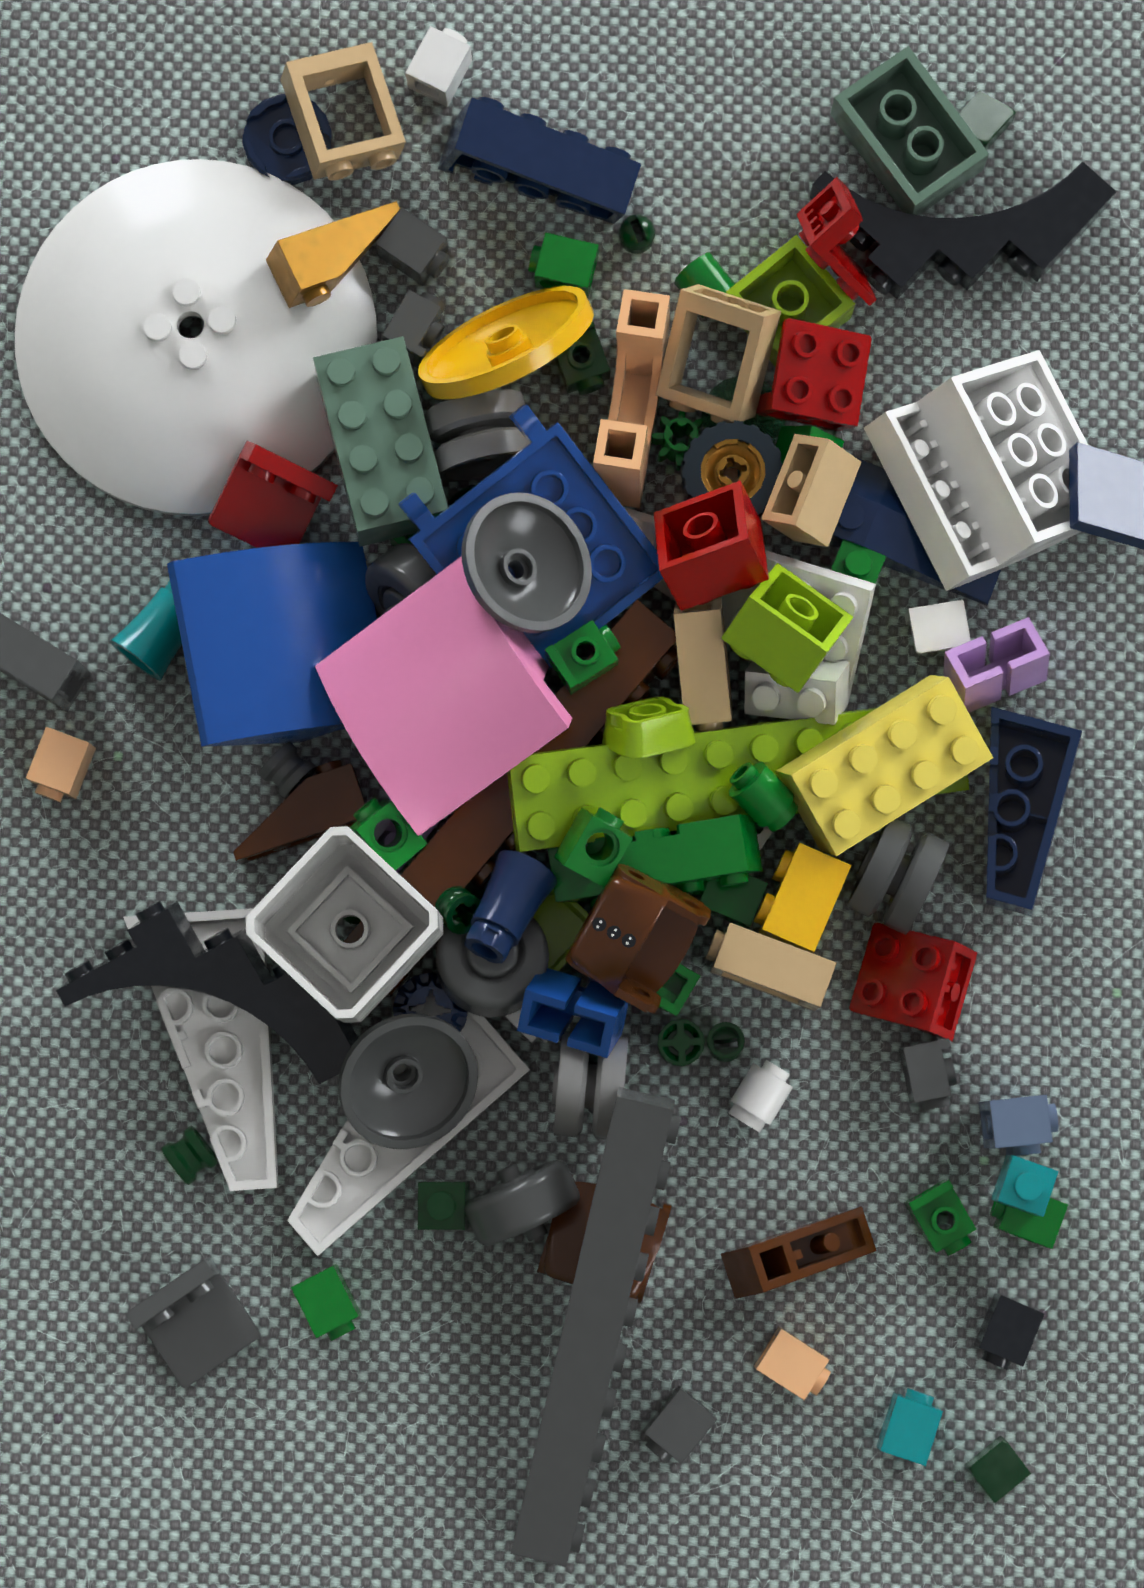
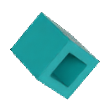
(1024, 1185)
(910, 1426)

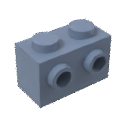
(1018, 1124)

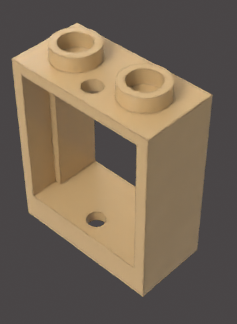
(332, 69)
(732, 310)
(703, 664)
(770, 966)

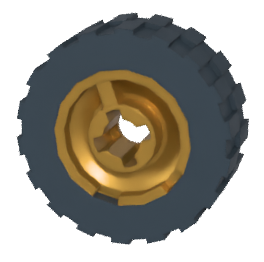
(736, 447)

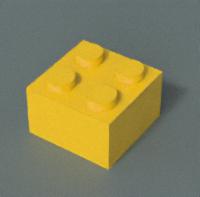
(804, 897)

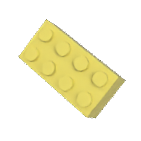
(884, 764)

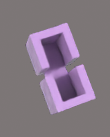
(1016, 661)

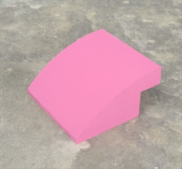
(441, 698)

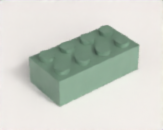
(379, 437)

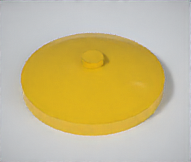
(506, 342)

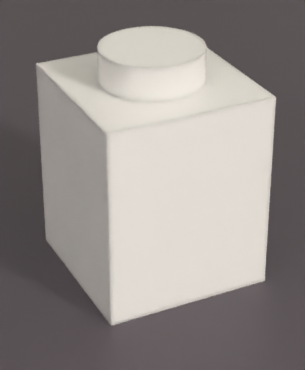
(439, 65)

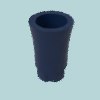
(508, 905)

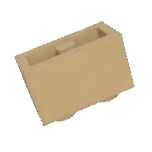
(811, 490)

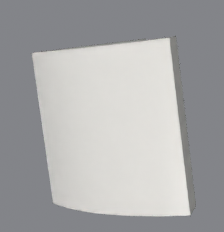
(983, 466)

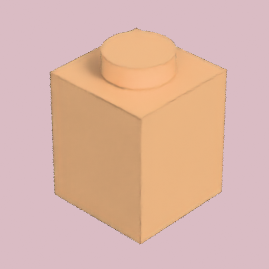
(60, 765)
(793, 1364)

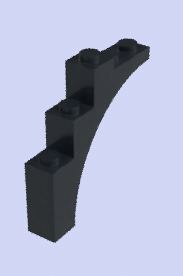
(965, 247)
(229, 969)

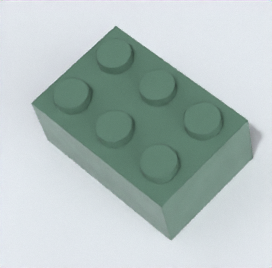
(909, 133)

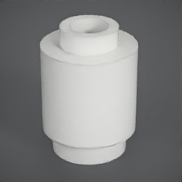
(760, 1095)

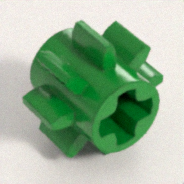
(679, 427)

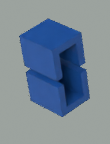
(557, 997)

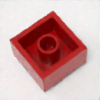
(710, 546)

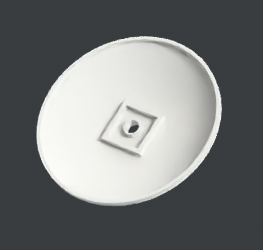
(103, 347)

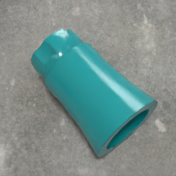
(152, 635)

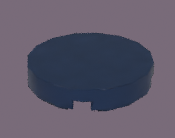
(274, 142)

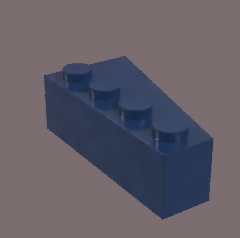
(540, 160)
(1025, 803)

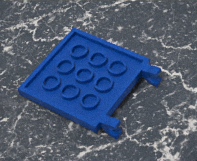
(554, 469)

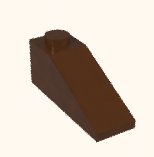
(307, 812)
(798, 1253)

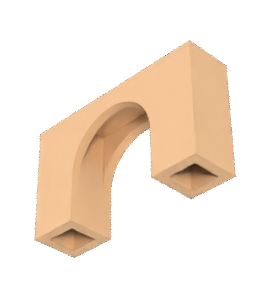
(627, 434)

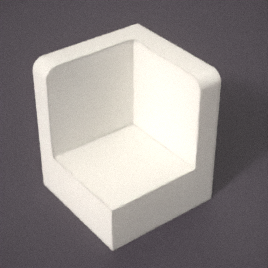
(938, 626)

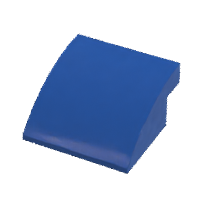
(257, 630)

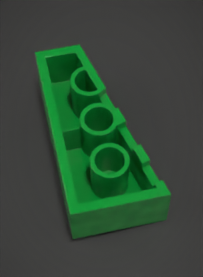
(683, 858)

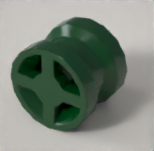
(680, 1035)
(189, 1155)

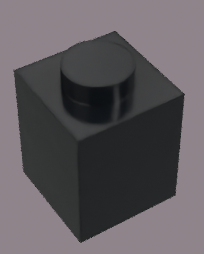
(1008, 1332)

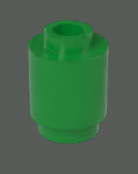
(762, 796)

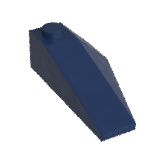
(880, 523)

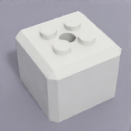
(302, 914)

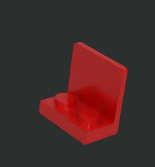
(828, 223)
(818, 376)
(268, 499)
(913, 980)

